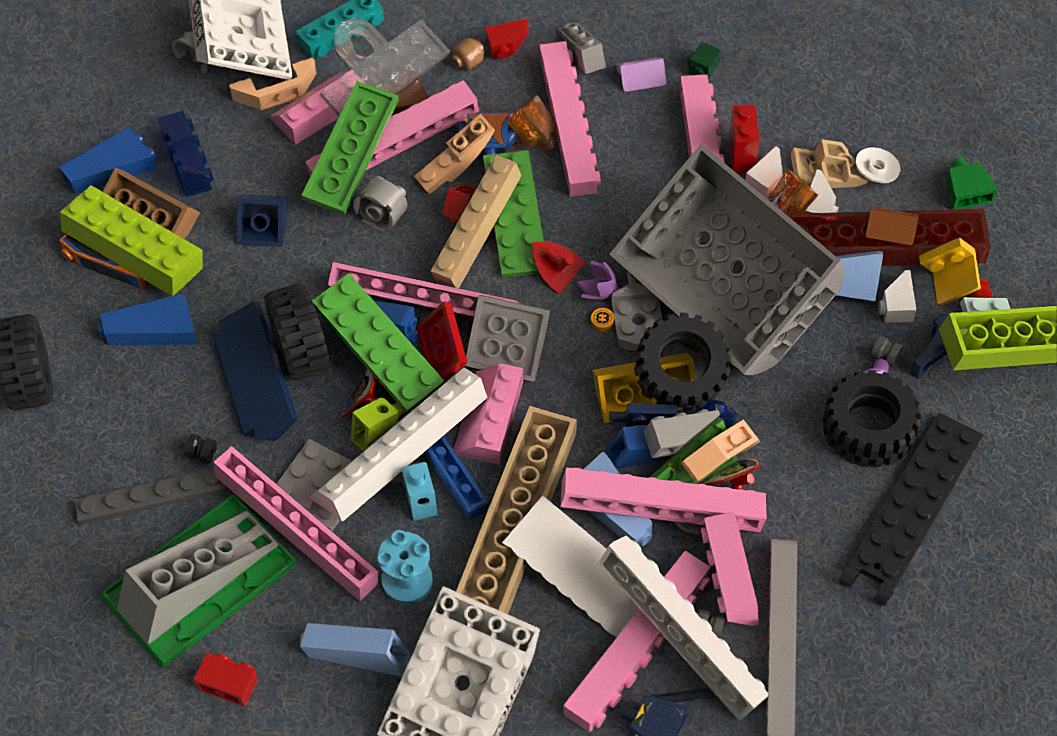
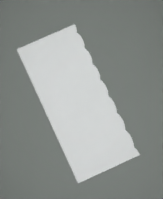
(570, 561)

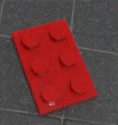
(441, 341)

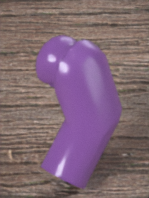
(880, 366)

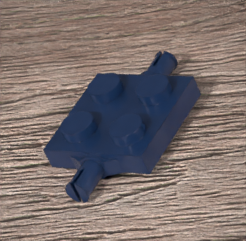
(642, 413)

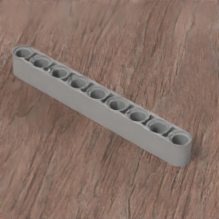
(782, 638)

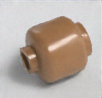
(467, 54)

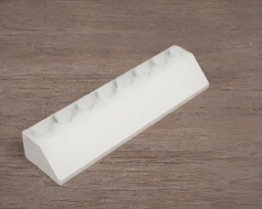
(401, 445)
(683, 627)

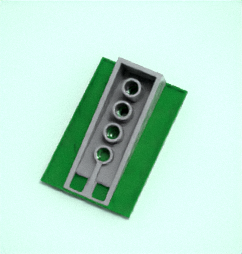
(197, 572)

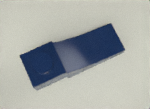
(934, 352)

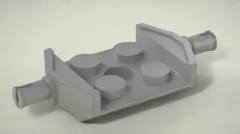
(633, 302)

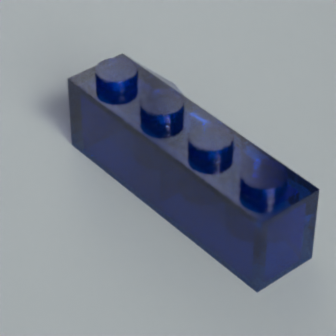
(185, 154)

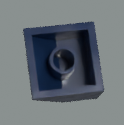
(261, 220)

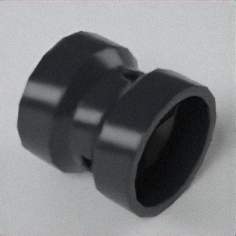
(200, 448)

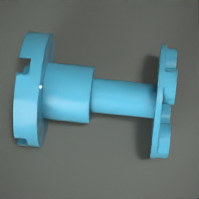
(405, 567)

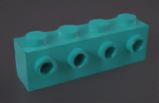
(318, 36)

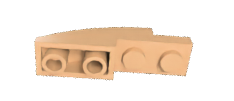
(461, 152)

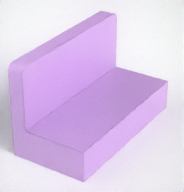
(642, 74)

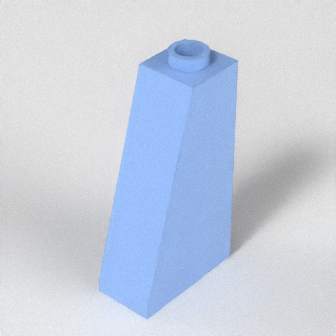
(861, 275)
(635, 528)
(356, 647)

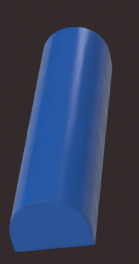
(457, 478)

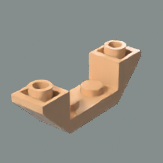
(246, 94)
(719, 450)

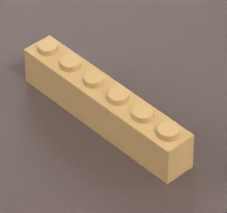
(476, 222)

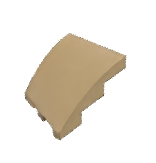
(832, 160)

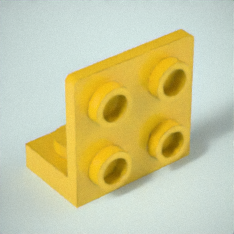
(953, 270)

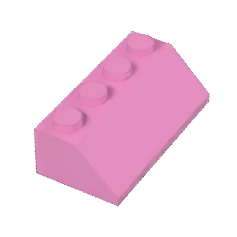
(306, 113)
(487, 427)
(731, 569)

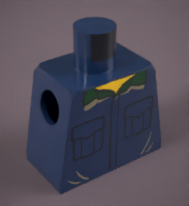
(655, 717)

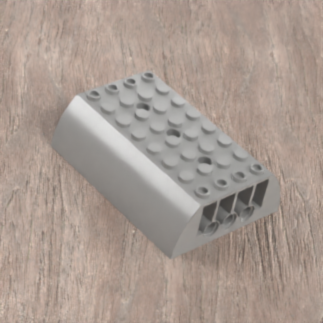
(700, 279)

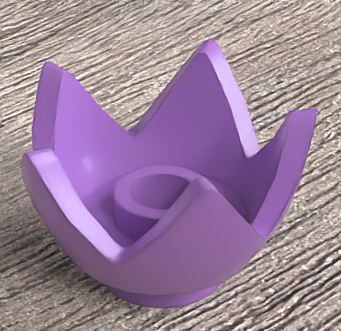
(602, 285)

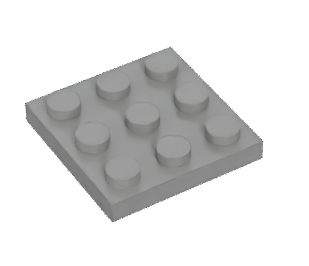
(507, 335)
(308, 473)

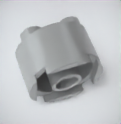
(381, 204)

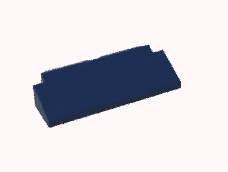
(254, 374)

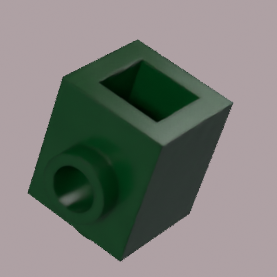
(704, 60)

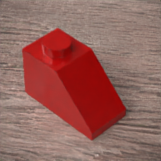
(506, 38)
(457, 201)

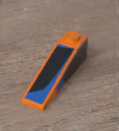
(90, 259)

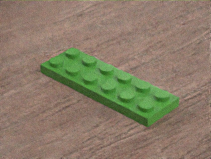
(350, 147)
(518, 221)
(377, 342)

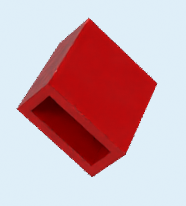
(743, 138)

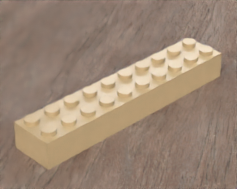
(530, 473)

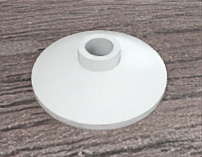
(877, 165)

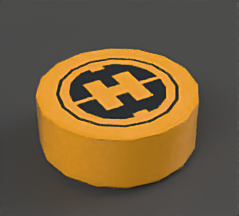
(602, 319)

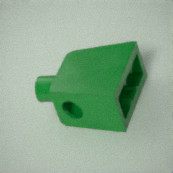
(969, 185)

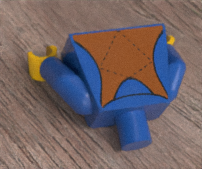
(503, 135)

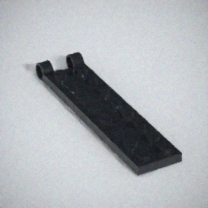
(913, 505)

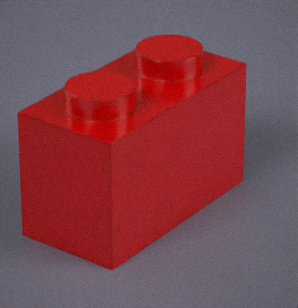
(226, 678)

